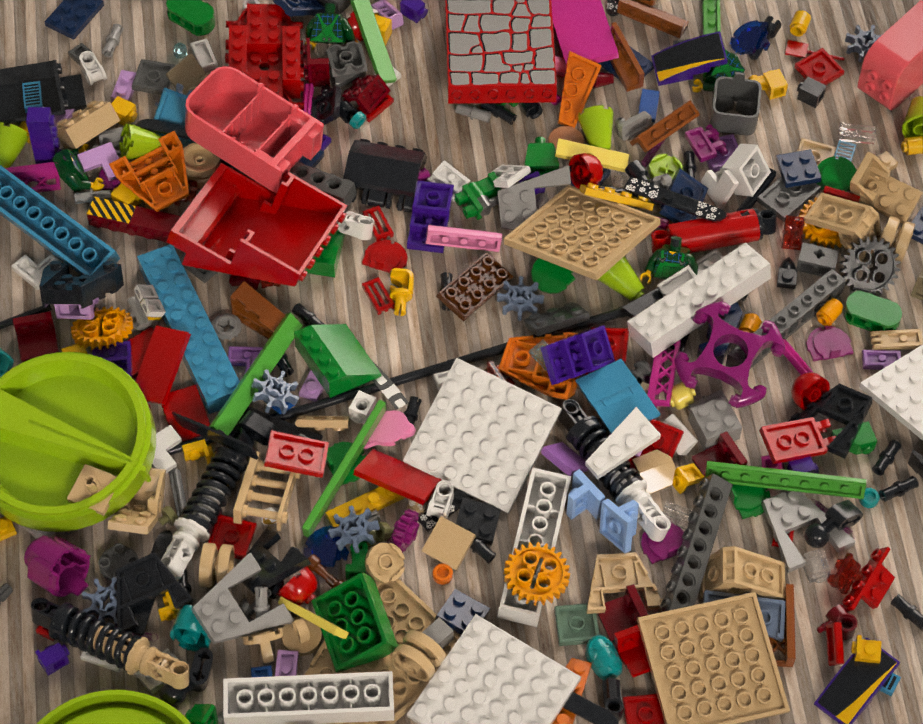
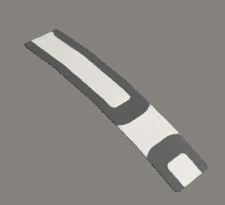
(390, 390)

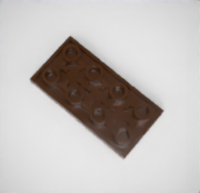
(474, 286)

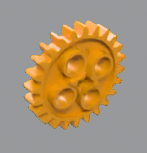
(820, 235)
(115, 327)
(518, 567)

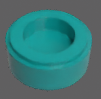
(357, 120)
(870, 499)

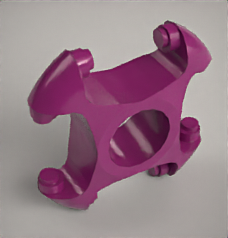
(725, 333)

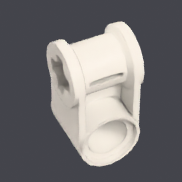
(91, 67)
(358, 226)
(440, 503)

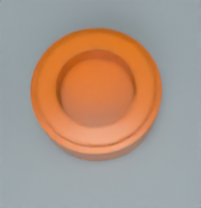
(442, 574)

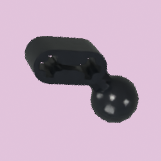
(840, 516)
(177, 696)

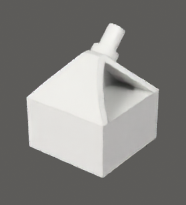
(748, 168)

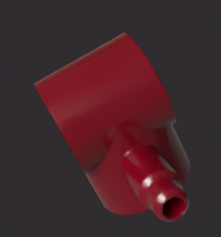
(839, 614)

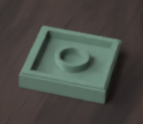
(574, 624)

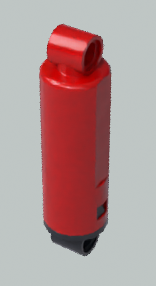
(706, 235)

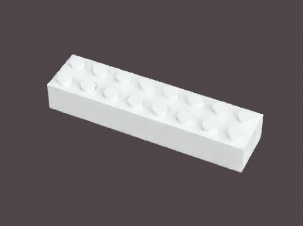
(673, 315)
(541, 524)
(309, 699)

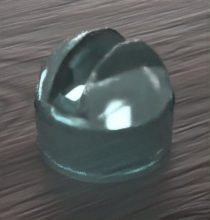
(182, 50)

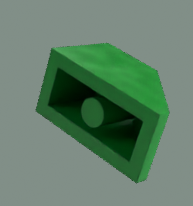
(864, 441)
(202, 714)

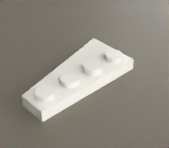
(625, 441)

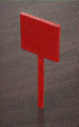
(800, 50)

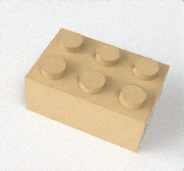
(86, 124)

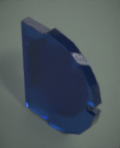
(750, 37)
(325, 547)

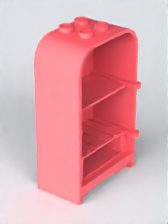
(895, 61)
(250, 126)

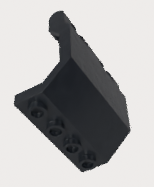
(384, 172)

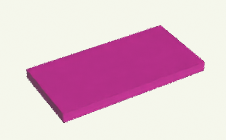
(583, 30)

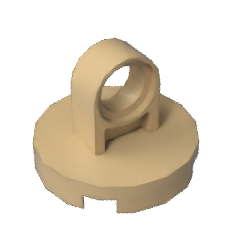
(385, 562)
(301, 636)
(263, 639)

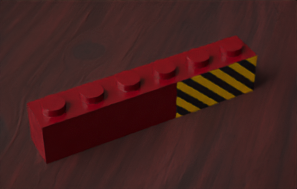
(131, 219)

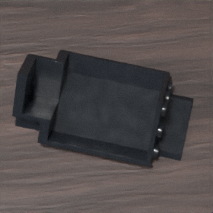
(57, 91)

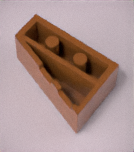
(255, 310)

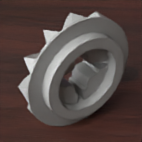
(220, 323)

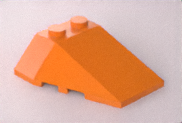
(157, 176)
(523, 367)

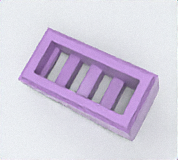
(389, 12)

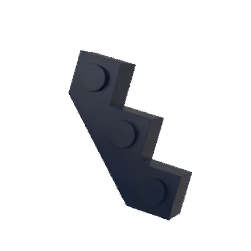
(733, 318)

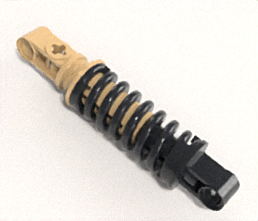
(108, 643)

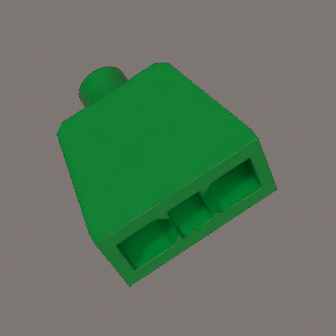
(541, 156)

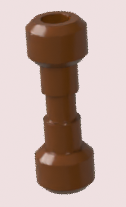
(321, 571)

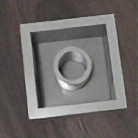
(713, 419)

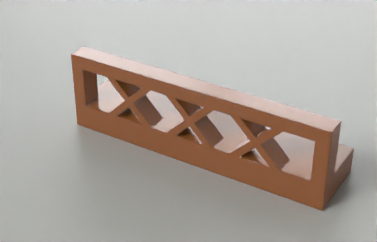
(653, 17)
(626, 65)
(666, 126)
(789, 631)

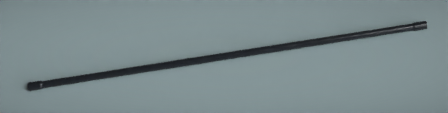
(417, 374)

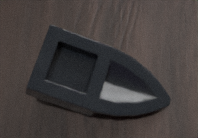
(787, 274)

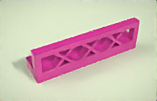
(39, 173)
(658, 372)

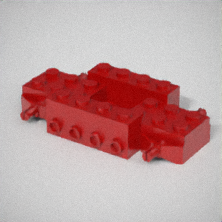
(271, 40)

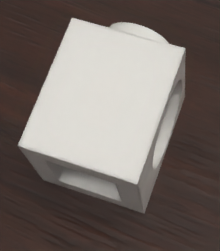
(364, 401)

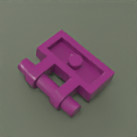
(702, 145)

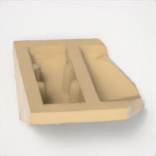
(656, 469)

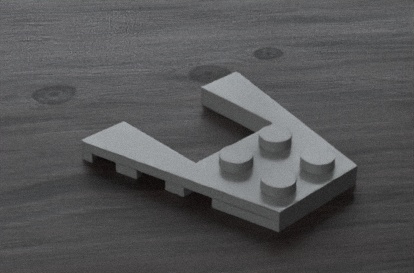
(519, 200)
(793, 511)
(221, 614)

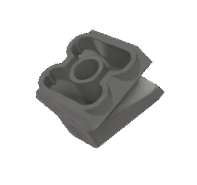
(346, 63)

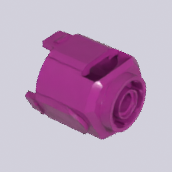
(57, 565)

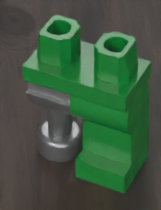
(478, 197)

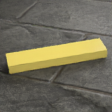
(608, 158)
(313, 618)

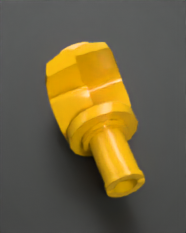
(405, 282)

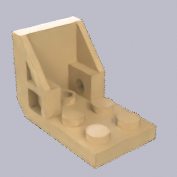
(882, 191)
(846, 217)
(144, 508)
(741, 570)

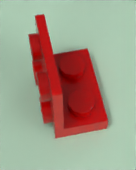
(632, 651)

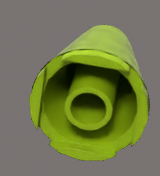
(913, 121)
(597, 126)
(137, 141)
(11, 143)
(623, 280)

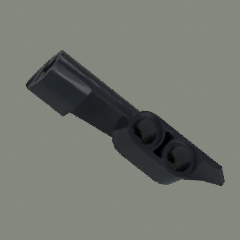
(259, 425)

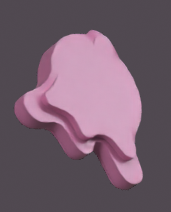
(390, 429)

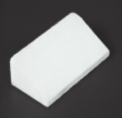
(688, 440)

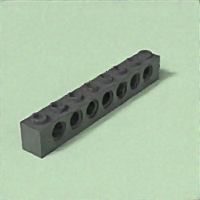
(337, 187)
(796, 313)
(712, 502)

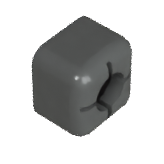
(748, 98)

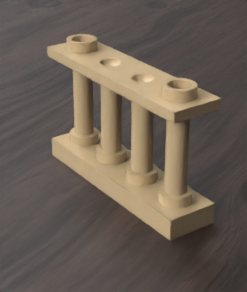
(247, 493)

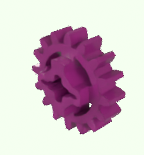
(405, 530)

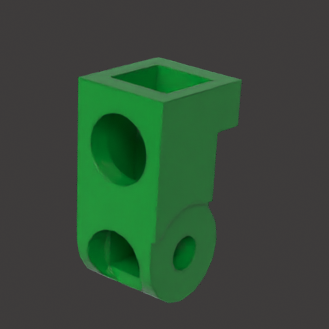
(358, 561)

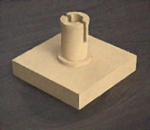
(89, 483)

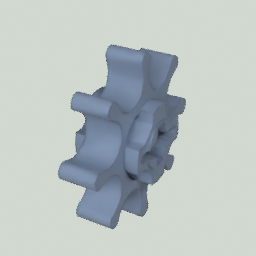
(859, 41)
(520, 298)
(274, 391)
(354, 529)
(101, 596)

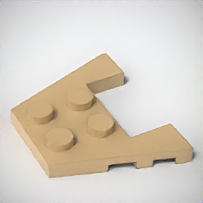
(616, 572)

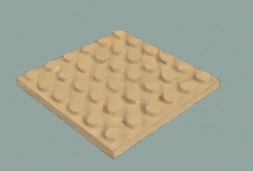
(582, 232)
(713, 663)

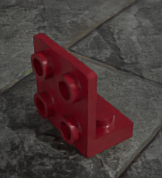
(318, 68)
(366, 92)
(35, 335)
(724, 452)
(622, 612)

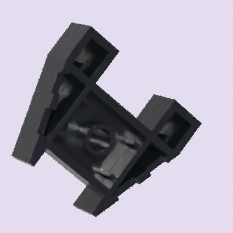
(60, 287)

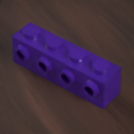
(42, 134)

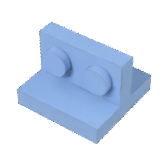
(584, 496)
(619, 523)

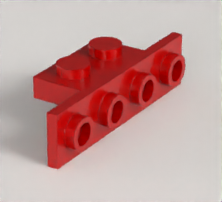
(873, 584)

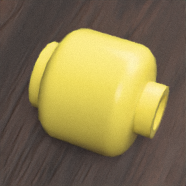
(682, 396)

